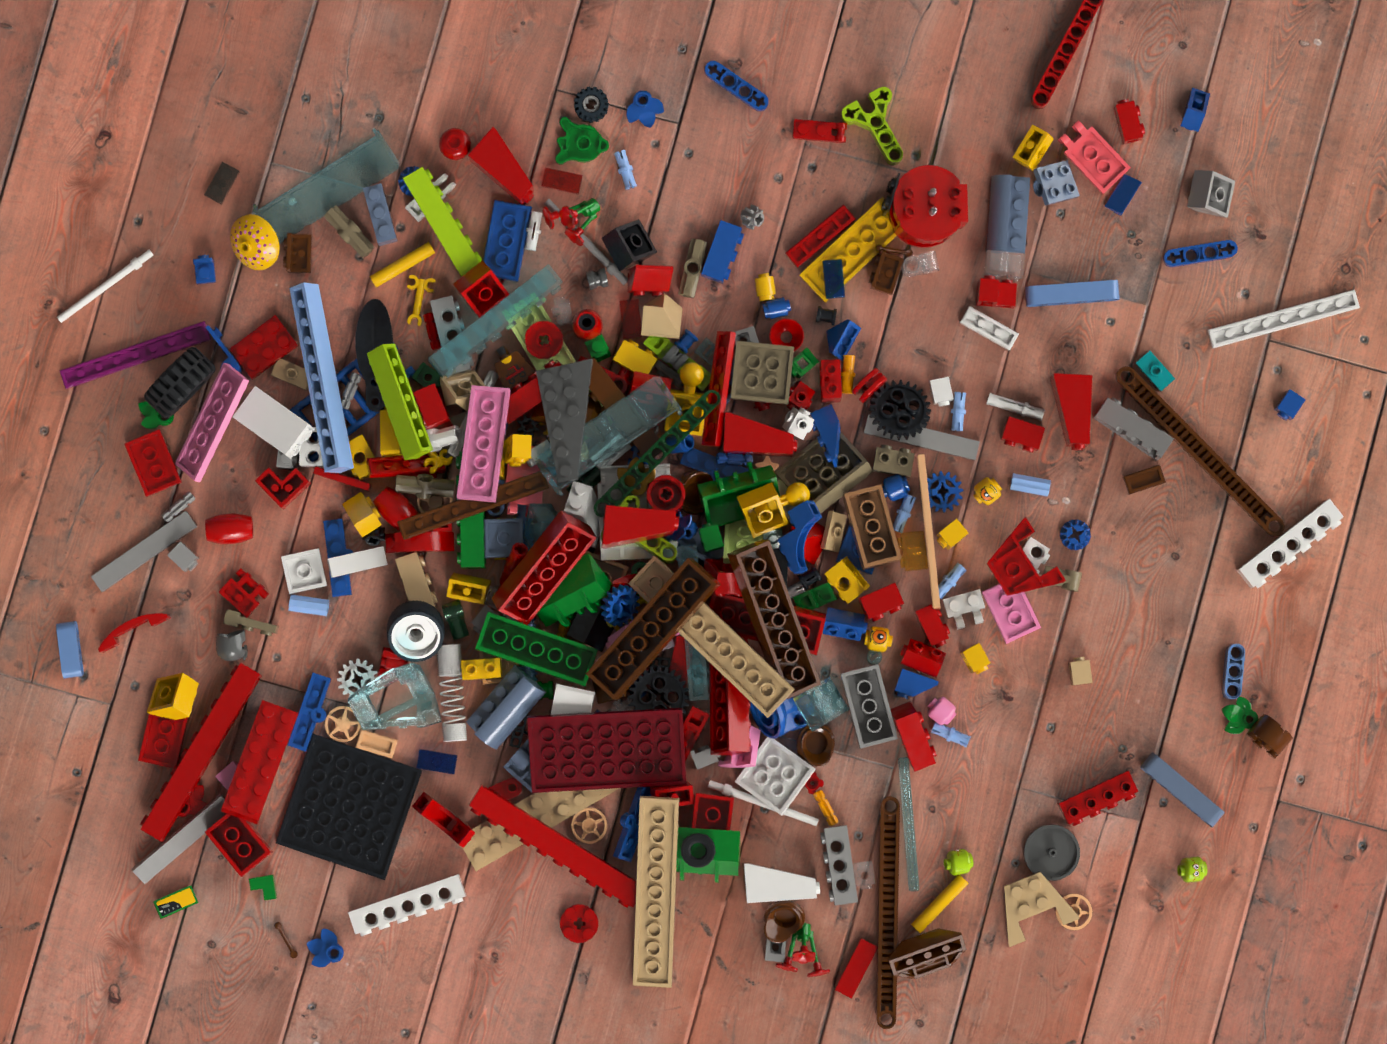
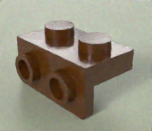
(298, 253)
(886, 273)

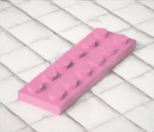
(211, 422)
(483, 443)

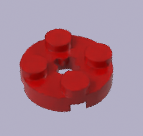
(554, 335)
(570, 930)

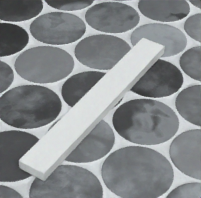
(1283, 319)

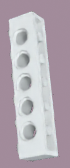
(1249, 569)
(452, 883)

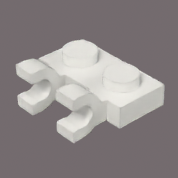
(963, 604)

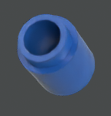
(776, 308)
(684, 446)

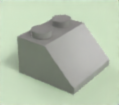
(1211, 193)

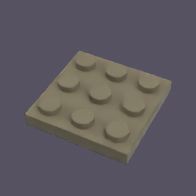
(762, 372)

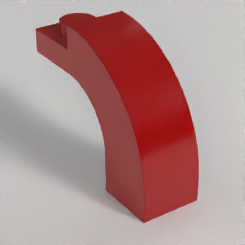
(427, 542)
(443, 819)

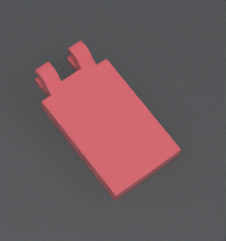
(1094, 157)
(514, 473)

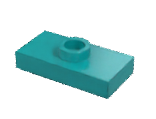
(1155, 371)

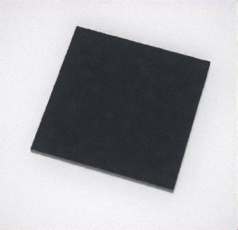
(349, 806)

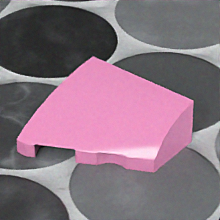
(745, 759)

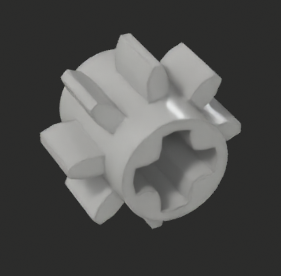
(752, 217)

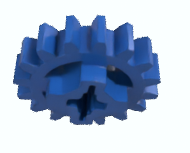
(951, 491)
(620, 605)

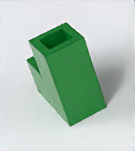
(266, 883)

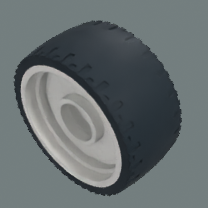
(417, 644)

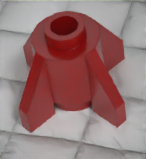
(389, 661)

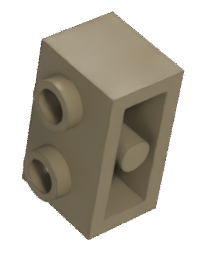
(893, 461)

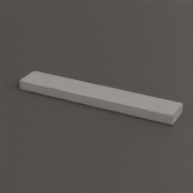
(931, 440)
(144, 551)
(179, 840)

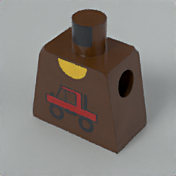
(512, 368)

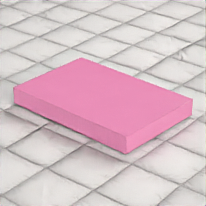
(1011, 613)

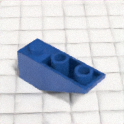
(829, 431)

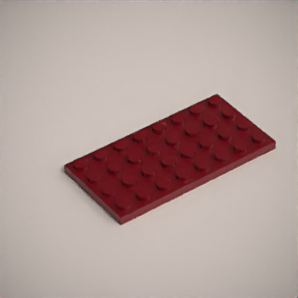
(607, 750)

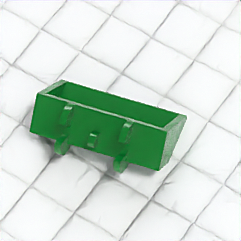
(720, 495)
(579, 589)
(726, 857)

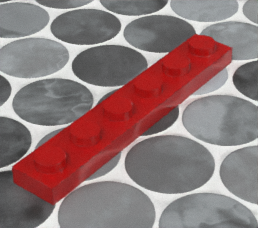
(719, 382)

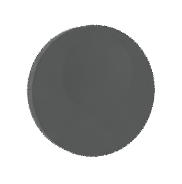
(1052, 852)

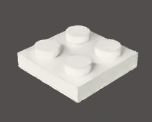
(304, 571)

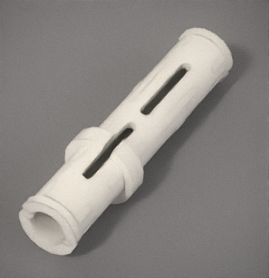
(1023, 409)

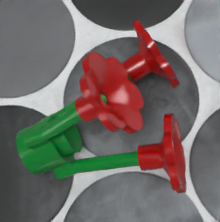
(568, 218)
(804, 955)

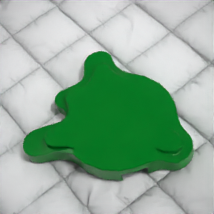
(580, 143)

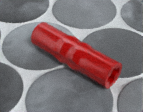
(517, 553)

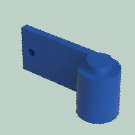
(216, 334)

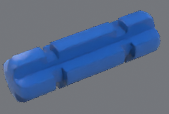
(733, 459)

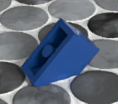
(1195, 109)
(912, 684)

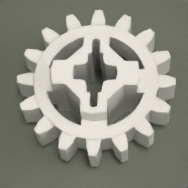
(353, 668)

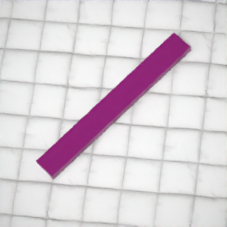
(135, 355)

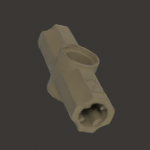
(349, 231)
(695, 256)
(424, 486)

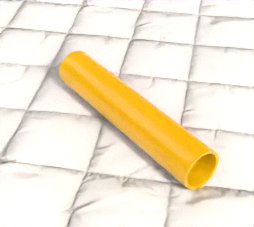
(402, 264)
(939, 903)

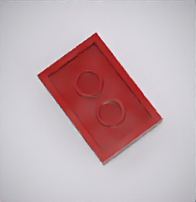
(263, 347)
(153, 463)
(163, 741)

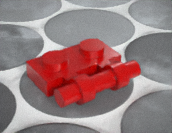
(239, 596)

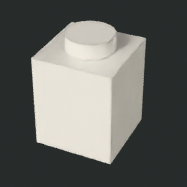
(941, 391)

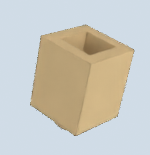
(1080, 671)

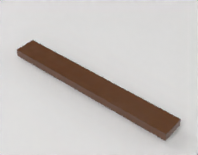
(463, 509)

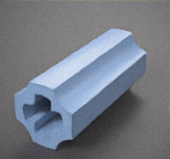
(1030, 484)
(308, 605)

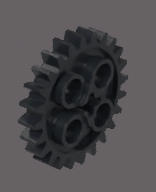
(908, 397)
(670, 684)

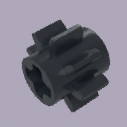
(530, 431)
(375, 536)

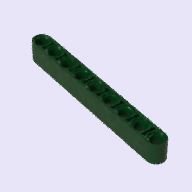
(666, 449)

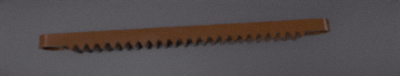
(1200, 451)
(888, 910)

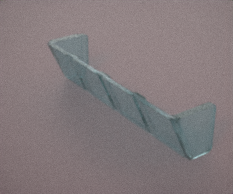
(330, 187)
(616, 428)

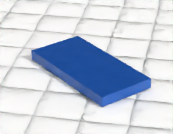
(507, 239)

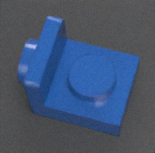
(204, 269)

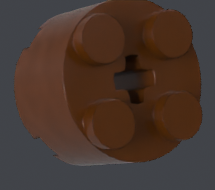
(1269, 735)

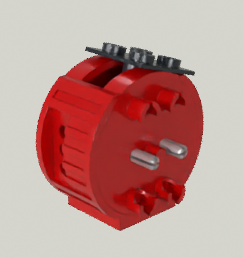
(926, 205)

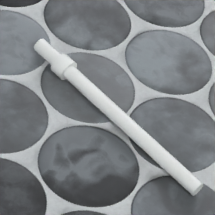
(135, 263)
(728, 790)

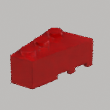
(913, 736)

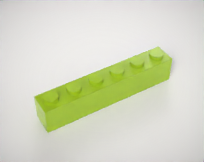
(441, 220)
(399, 401)

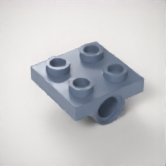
(1055, 183)
(520, 766)

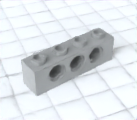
(439, 308)
(849, 894)

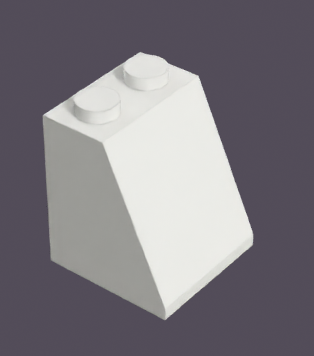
(581, 506)
(572, 700)

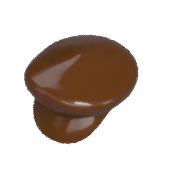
(690, 480)
(815, 746)
(783, 920)

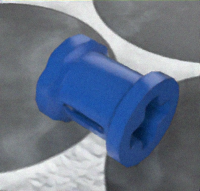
(686, 341)

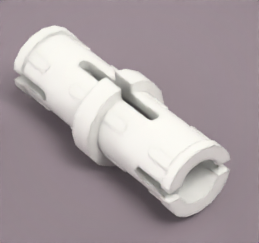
(535, 218)

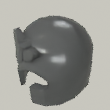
(230, 646)

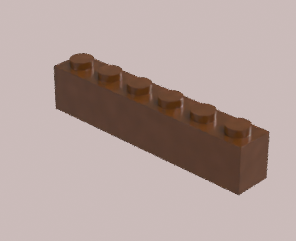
(608, 393)

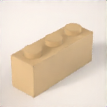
(414, 578)

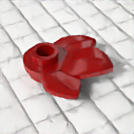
(194, 802)

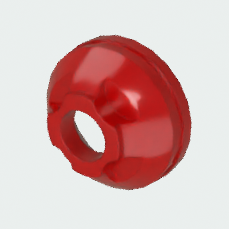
(790, 326)

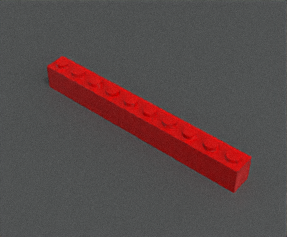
(201, 752)
(555, 845)

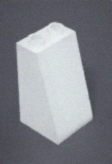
(273, 422)
(770, 884)

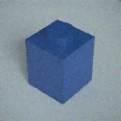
(1289, 405)

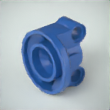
(780, 721)

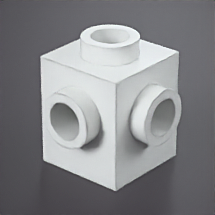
(798, 422)

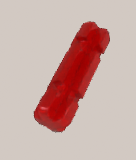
(432, 331)

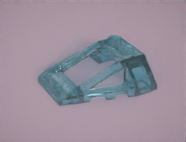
(420, 688)

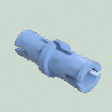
(625, 169)
(958, 411)
(903, 513)
(950, 579)
(951, 734)

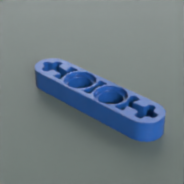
(734, 88)
(1200, 255)

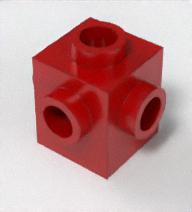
(800, 396)

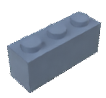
(380, 214)

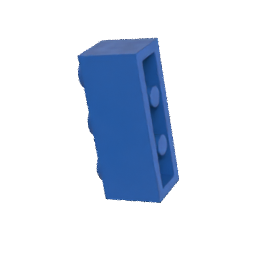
(722, 252)

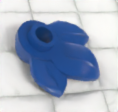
(646, 111)
(684, 523)
(322, 949)

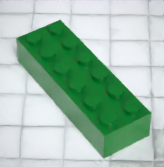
(471, 536)
(536, 649)

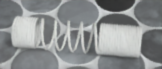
(450, 666)

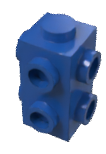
(844, 624)

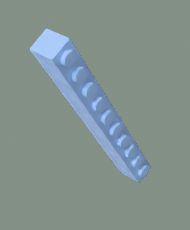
(321, 378)

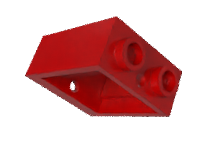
(830, 381)

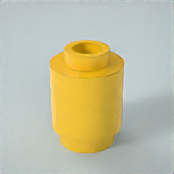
(765, 287)

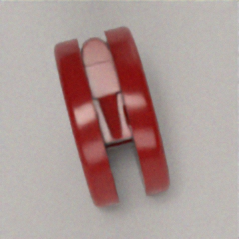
(869, 384)

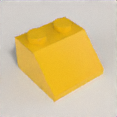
(173, 696)

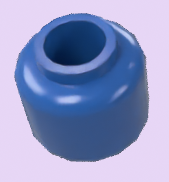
(895, 487)

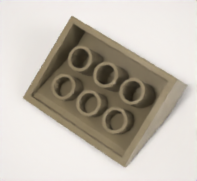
(821, 478)

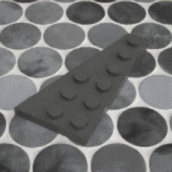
(565, 404)

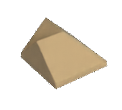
(662, 318)
(458, 388)

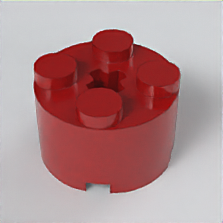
(672, 487)

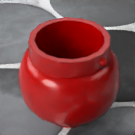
(455, 144)

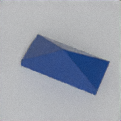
(842, 337)

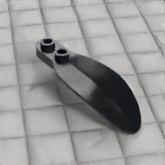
(371, 332)

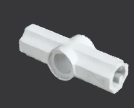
(444, 437)

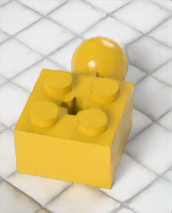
(691, 376)
(764, 508)

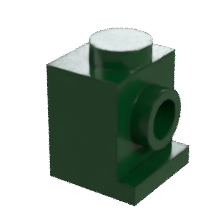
(422, 371)

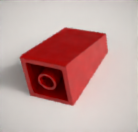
(500, 165)
(1073, 404)
(755, 438)
(635, 525)

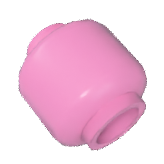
(941, 711)

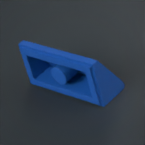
(1123, 194)

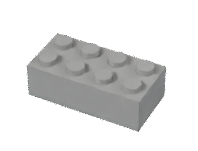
(868, 706)

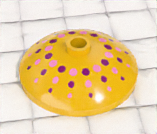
(254, 242)

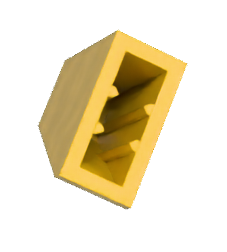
(388, 441)

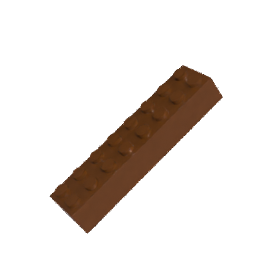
(773, 615)
(653, 628)

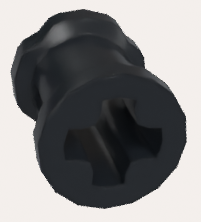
(826, 315)
(809, 577)

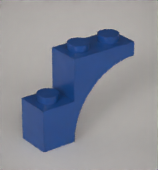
(792, 544)

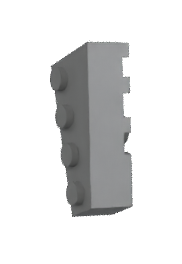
(1133, 428)

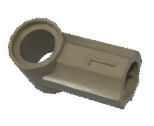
(1072, 579)

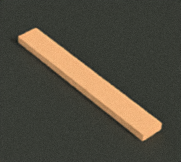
(928, 531)

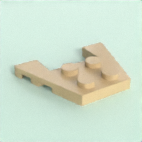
(1031, 897)

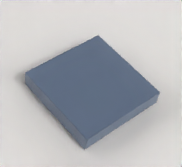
(501, 536)

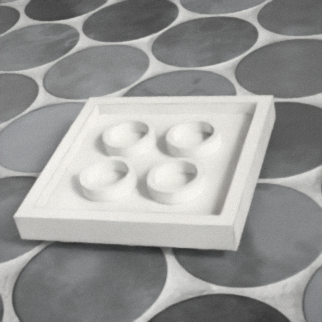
(776, 775)

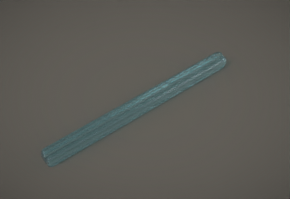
(908, 822)

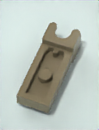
(235, 618)

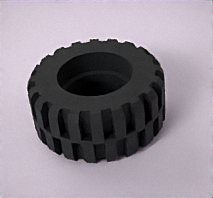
(179, 382)

